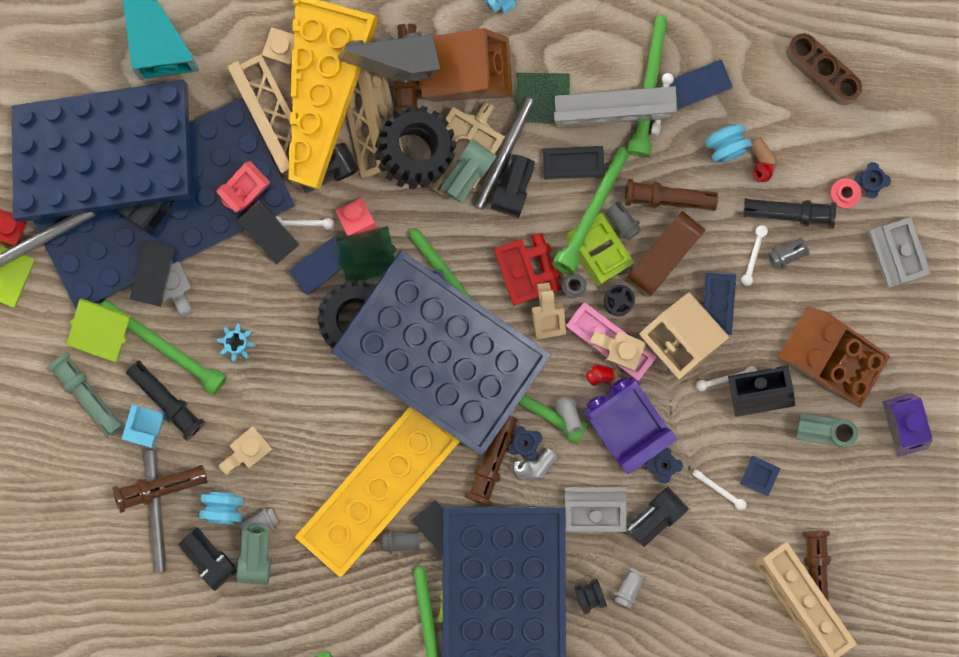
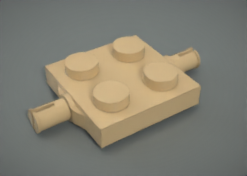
(466, 128)

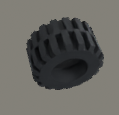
(422, 125)
(335, 302)

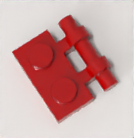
(518, 271)

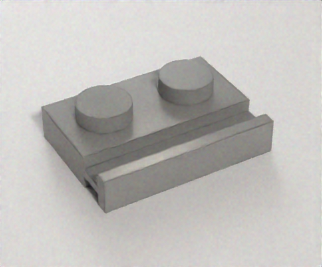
(899, 252)
(595, 509)

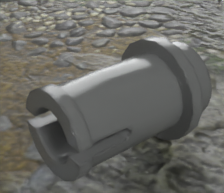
(623, 220)
(784, 255)
(576, 278)
(401, 541)

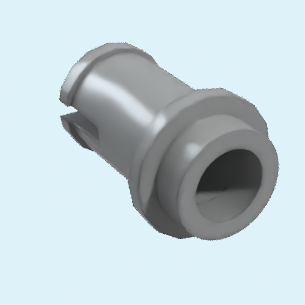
(267, 518)
(629, 588)

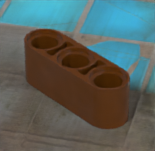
(819, 54)
(666, 253)

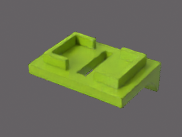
(608, 262)

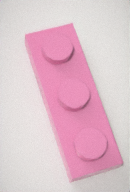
(588, 321)

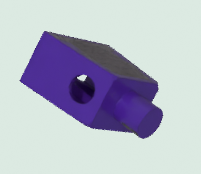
(908, 424)

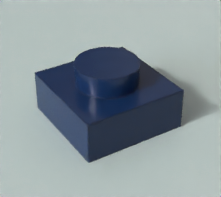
(760, 476)

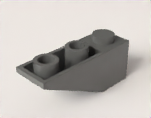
(400, 59)

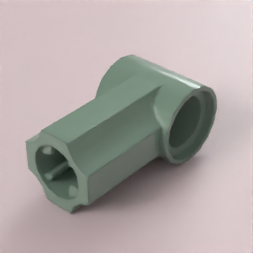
(471, 165)
(822, 430)
(254, 561)

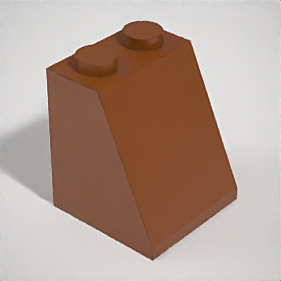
(471, 67)

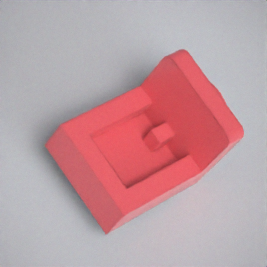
(243, 187)
(356, 217)

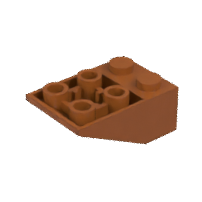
(833, 355)

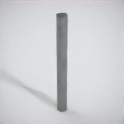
(504, 153)
(44, 237)
(155, 515)

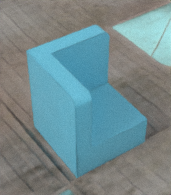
(143, 426)

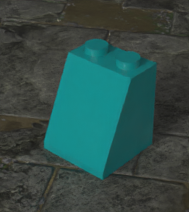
(154, 42)

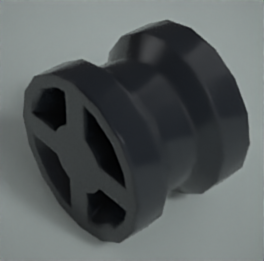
(622, 296)
(590, 596)

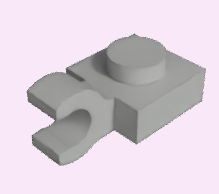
(176, 288)

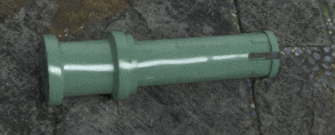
(76, 383)

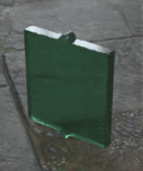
(542, 89)
(366, 254)

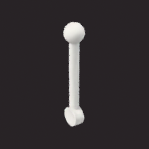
(667, 79)
(327, 223)
(761, 231)
(701, 385)
(740, 504)

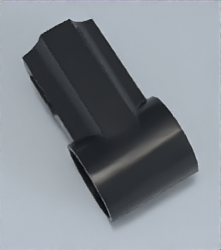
(340, 166)
(511, 193)
(662, 512)
(211, 564)

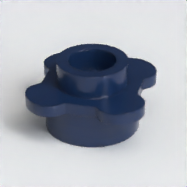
(878, 174)
(518, 448)
(664, 474)

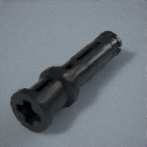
(806, 212)
(174, 409)

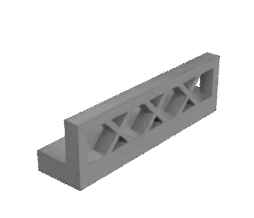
(616, 107)

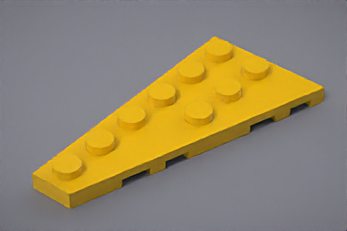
(321, 83)

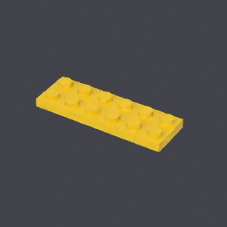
(376, 490)

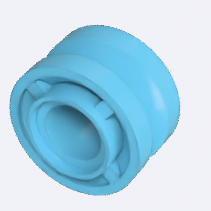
(728, 143)
(221, 508)

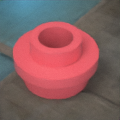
(842, 202)

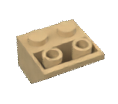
(684, 336)

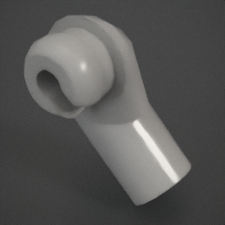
(567, 409)
(535, 468)

